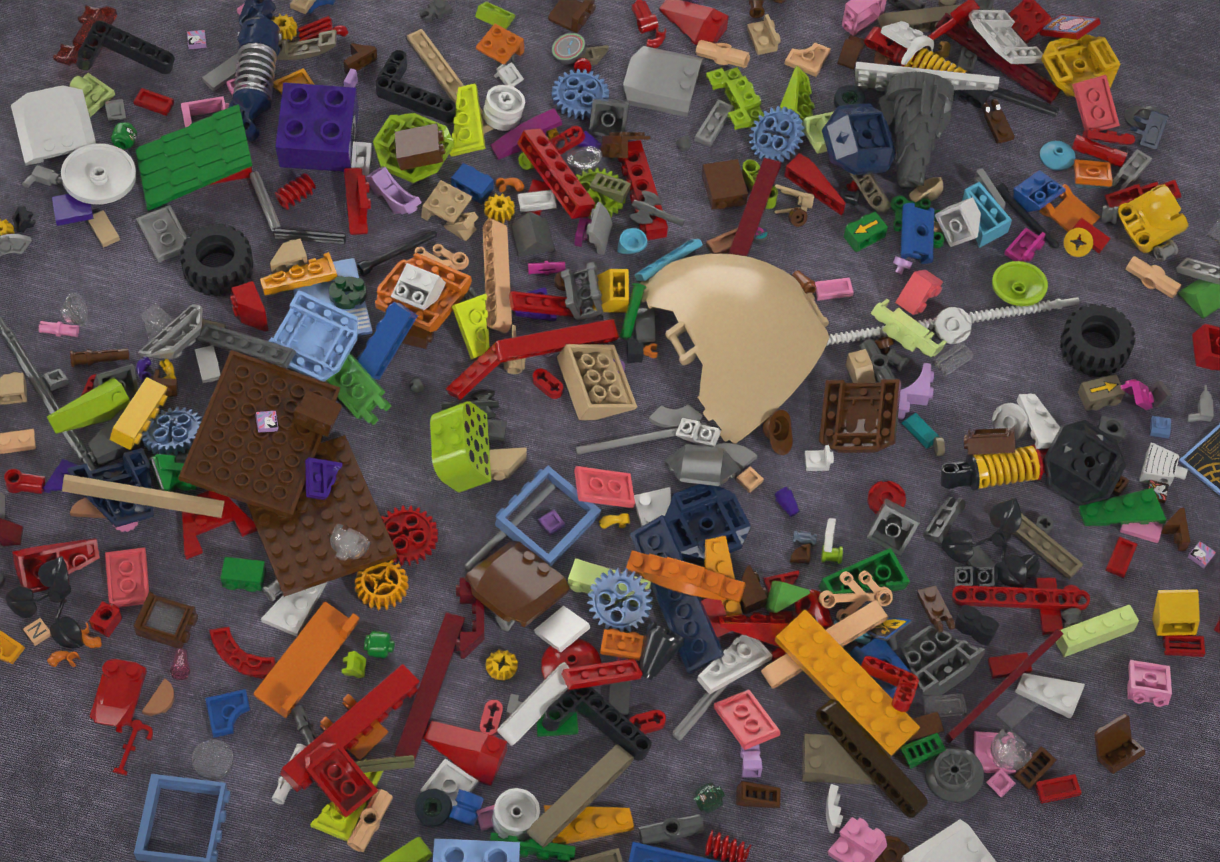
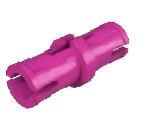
(546, 267)

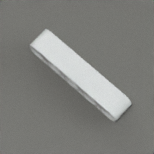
(534, 706)

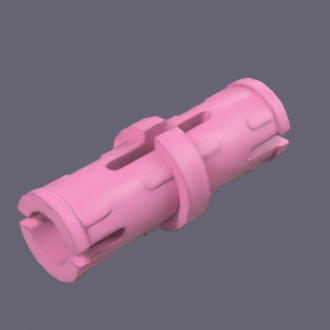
(59, 329)

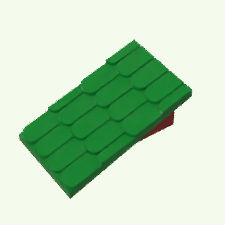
(194, 157)

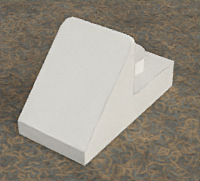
(362, 156)

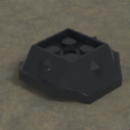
(1066, 465)

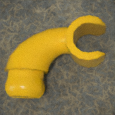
(168, 368)
(608, 520)

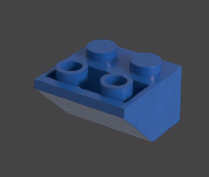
(1037, 191)

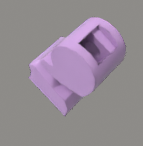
(751, 762)

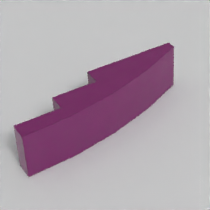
(508, 144)

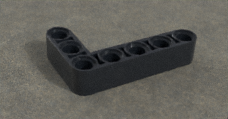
(123, 47)
(408, 96)
(598, 717)

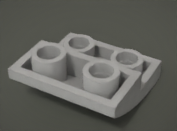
(600, 228)

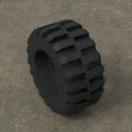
(216, 240)
(1103, 321)

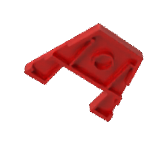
(197, 524)

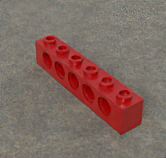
(556, 173)
(640, 177)

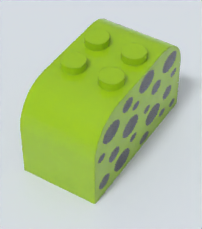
(461, 446)

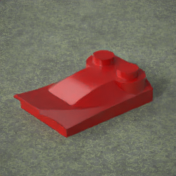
(118, 692)
(339, 777)

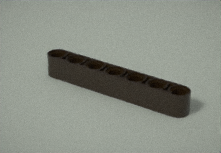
(871, 758)

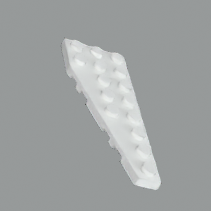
(878, 75)

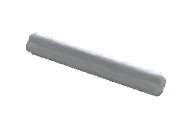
(264, 200)
(696, 712)

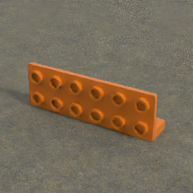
(305, 659)

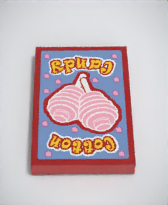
(1070, 26)

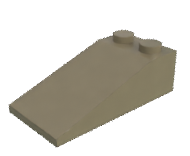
(829, 762)

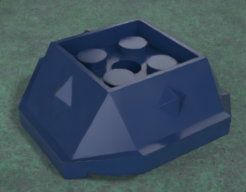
(859, 139)
(711, 507)

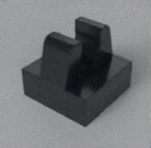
(22, 219)

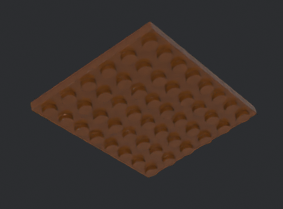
(251, 464)
(301, 544)

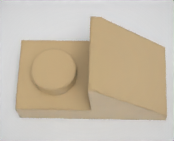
(464, 226)

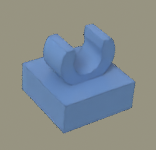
(1160, 427)

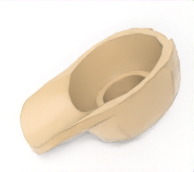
(932, 190)

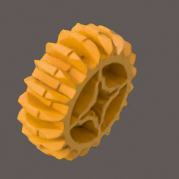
(376, 576)

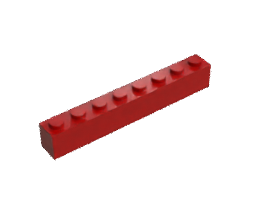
(356, 722)

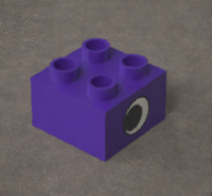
(316, 127)

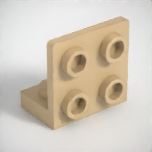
(445, 203)

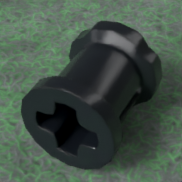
(850, 194)

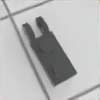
(944, 519)

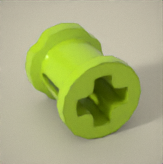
(836, 555)

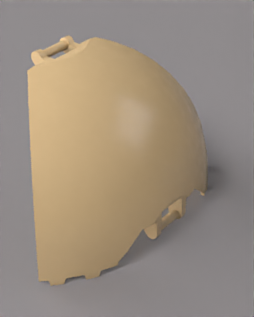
(748, 330)

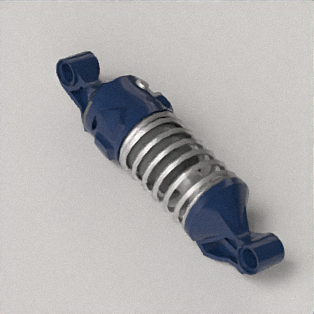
(256, 64)

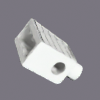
(1161, 466)

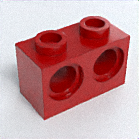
(816, 610)

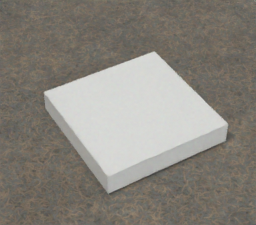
(562, 629)
(450, 779)

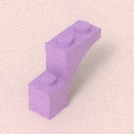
(397, 198)
(918, 392)

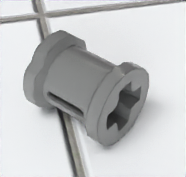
(1165, 250)
(272, 590)

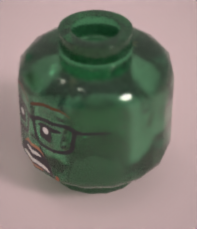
(709, 797)

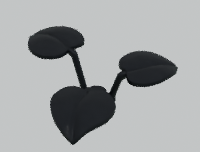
(1007, 518)
(22, 602)

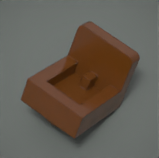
(171, 384)

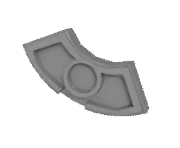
(14, 243)
(671, 418)
(740, 454)

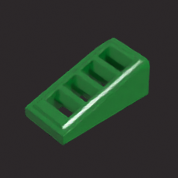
(905, 750)

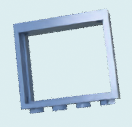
(517, 535)
(181, 784)

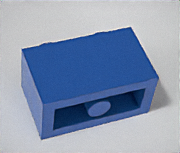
(473, 183)

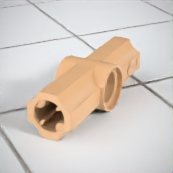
(722, 53)
(1153, 277)
(364, 831)

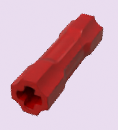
(1099, 151)

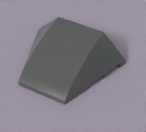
(702, 465)
(940, 660)

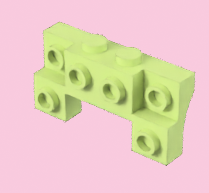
(906, 330)

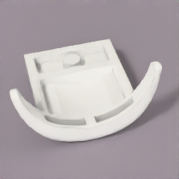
(908, 38)

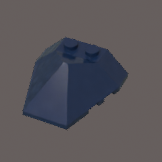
(132, 471)

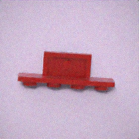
(357, 200)

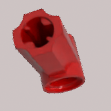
(645, 20)
(25, 482)

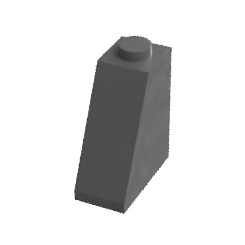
(104, 450)

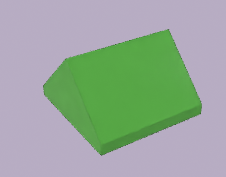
(1202, 297)
(783, 595)

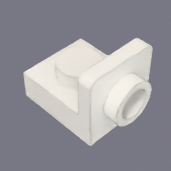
(509, 74)
(819, 459)

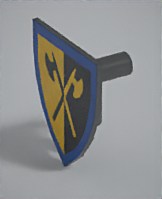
(888, 630)

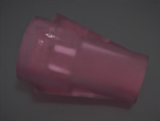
(180, 666)

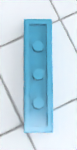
(674, 255)

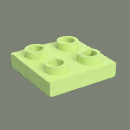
(94, 92)

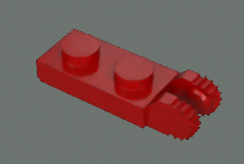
(1109, 136)

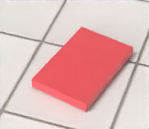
(1096, 103)
(604, 487)
(127, 577)
(746, 719)

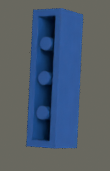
(387, 339)

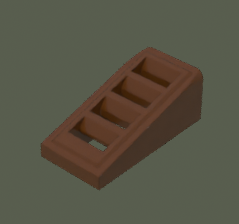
(1046, 756)
(749, 801)

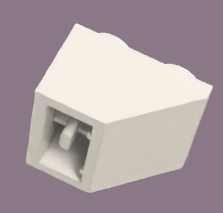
(418, 287)

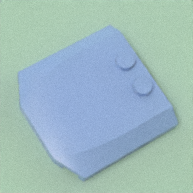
(319, 336)

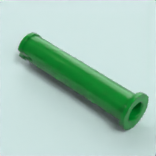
(632, 311)

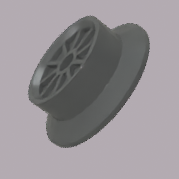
(959, 785)

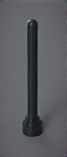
(1003, 191)
(366, 266)

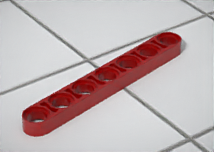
(1011, 602)

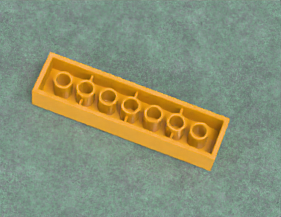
(846, 682)

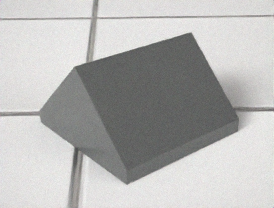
(532, 235)
(124, 375)

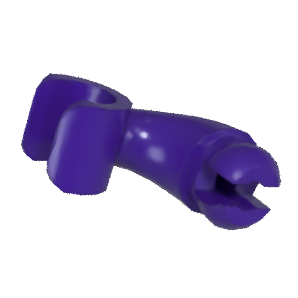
(141, 367)

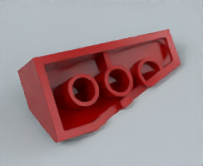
(696, 20)
(75, 554)
(759, 626)
(470, 750)

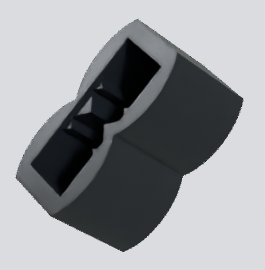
(975, 624)

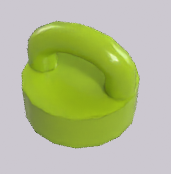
(524, 162)

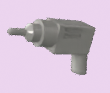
(43, 176)
(1205, 408)

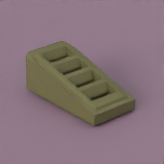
(620, 184)

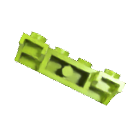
(740, 94)

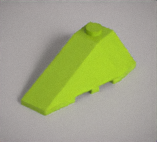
(798, 94)
(91, 408)

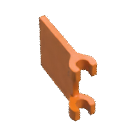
(1069, 211)
(366, 743)

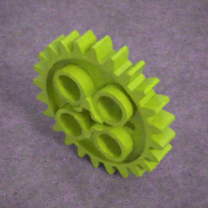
(610, 204)

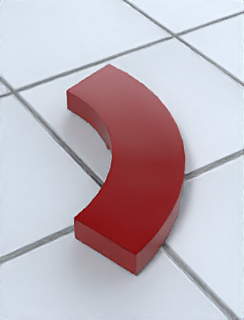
(238, 659)

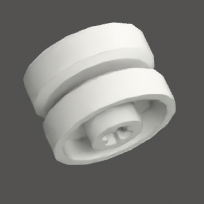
(503, 107)
(515, 813)

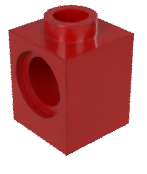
(102, 626)

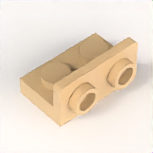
(764, 36)

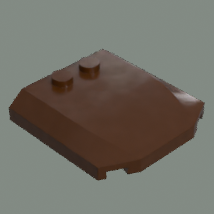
(860, 415)
(516, 583)

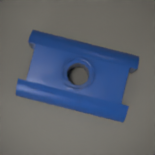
(917, 233)
(881, 650)

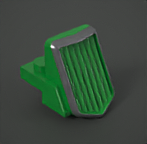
(167, 473)

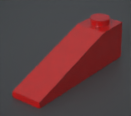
(809, 178)

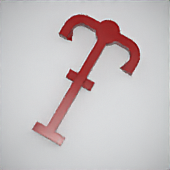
(137, 726)

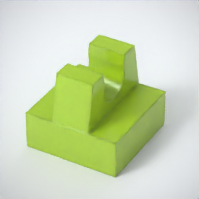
(355, 665)

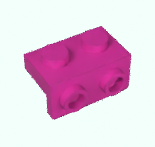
(1025, 245)
(1141, 393)

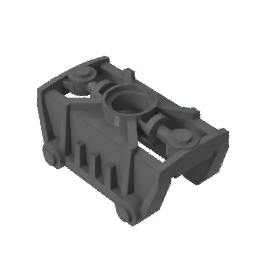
(575, 293)

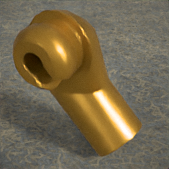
(944, 50)

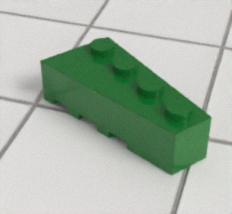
(883, 567)

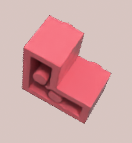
(918, 290)

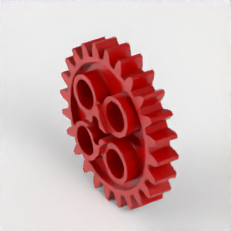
(413, 550)

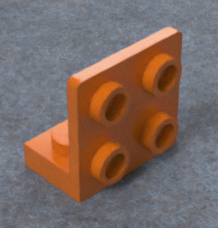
(500, 44)

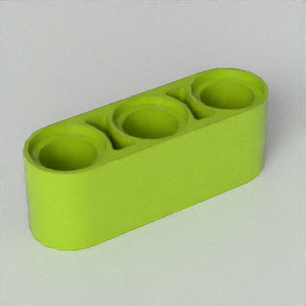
(750, 171)
(413, 851)

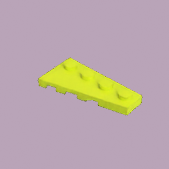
(468, 126)
(334, 823)

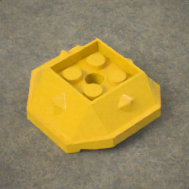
(1079, 60)

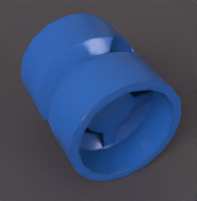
(466, 807)

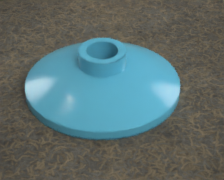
(1054, 160)

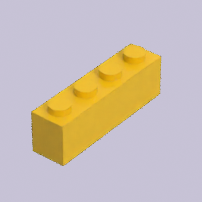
(139, 413)

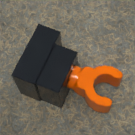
(635, 351)

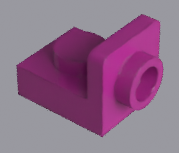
(581, 231)

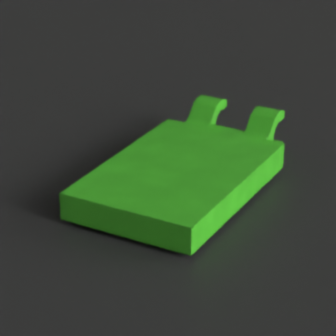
(359, 390)

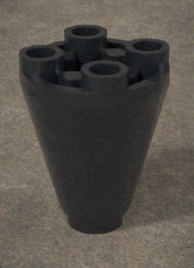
(658, 649)

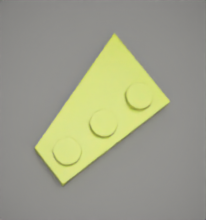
(472, 322)

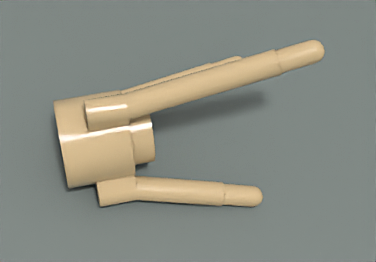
(804, 199)
(514, 366)

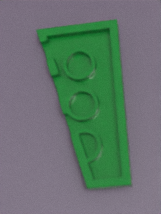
(1124, 509)
(531, 847)

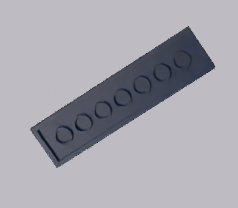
(681, 611)

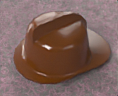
(778, 430)

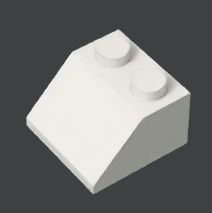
(960, 221)

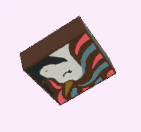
(1160, 490)

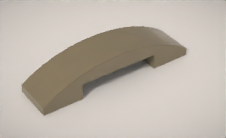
(307, 48)

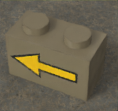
(1101, 392)

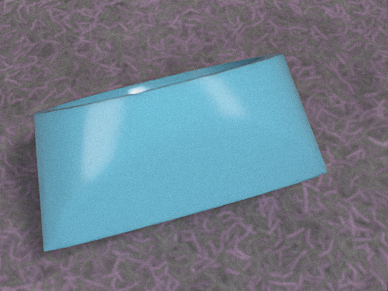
(632, 241)

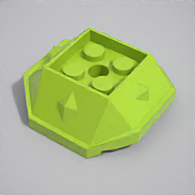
(386, 149)

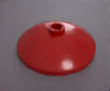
(579, 650)

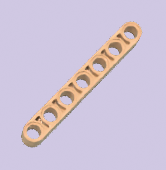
(497, 275)
(843, 632)

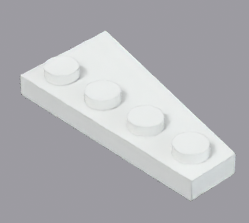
(1039, 420)
(652, 504)
(293, 610)
(739, 659)

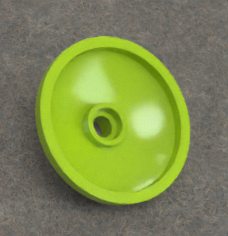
(1020, 283)

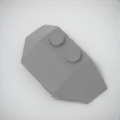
(176, 335)

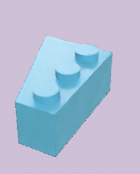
(993, 219)

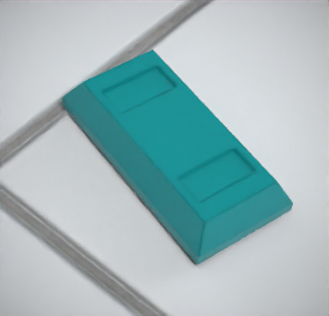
(920, 430)

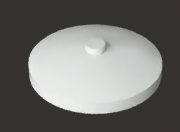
(98, 174)

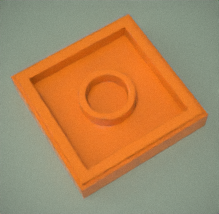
(1092, 173)

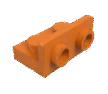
(622, 644)

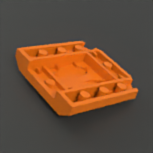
(453, 292)

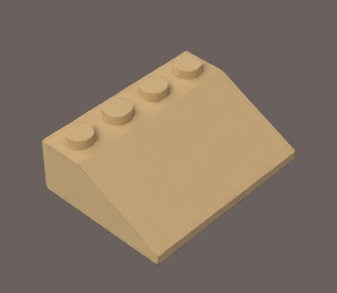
(595, 381)

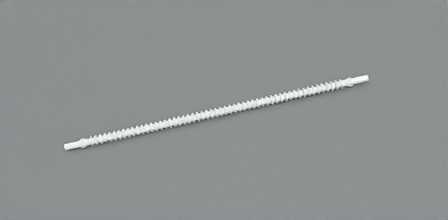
(1057, 303)

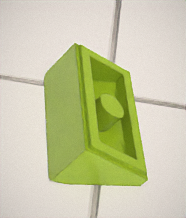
(494, 15)

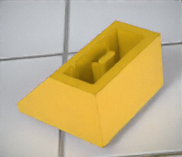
(614, 290)
(1176, 612)

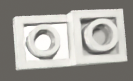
(208, 364)
(695, 432)
(832, 810)

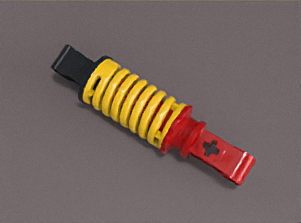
(923, 60)
(995, 469)

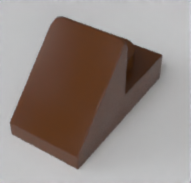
(851, 51)
(361, 57)
(1178, 526)

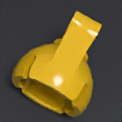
(1153, 218)

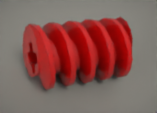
(294, 190)
(726, 849)

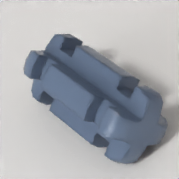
(804, 537)

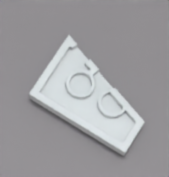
(1051, 693)

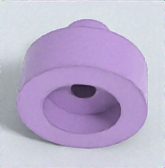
(902, 263)

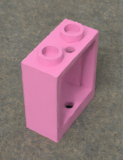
(861, 14)
(202, 107)

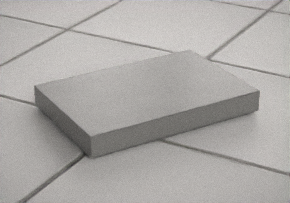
(162, 233)

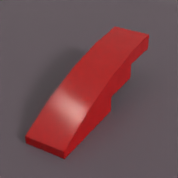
(1128, 194)

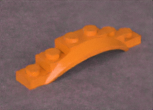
(685, 577)

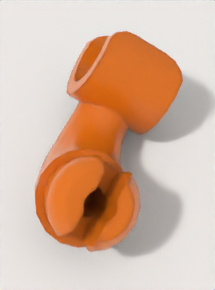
(514, 182)
(90, 641)
(58, 656)

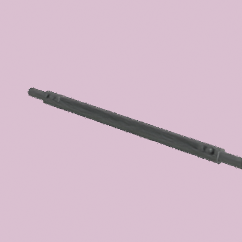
(43, 391)

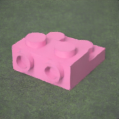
(1149, 683)
(858, 843)

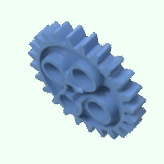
(576, 93)
(782, 119)
(161, 430)
(630, 614)

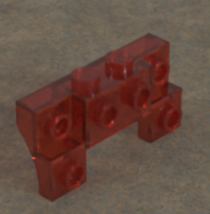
(68, 54)

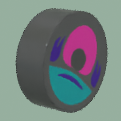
(761, 235)

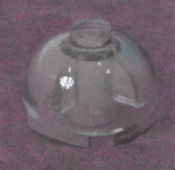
(348, 543)
(1009, 751)

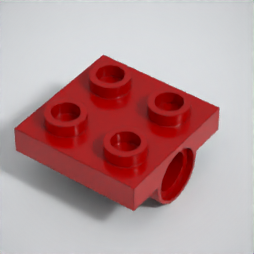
(1029, 19)

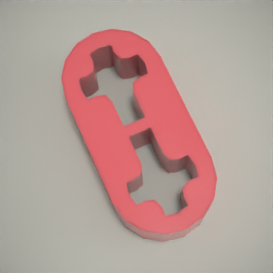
(486, 717)

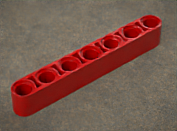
(555, 340)

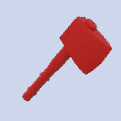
(959, 15)

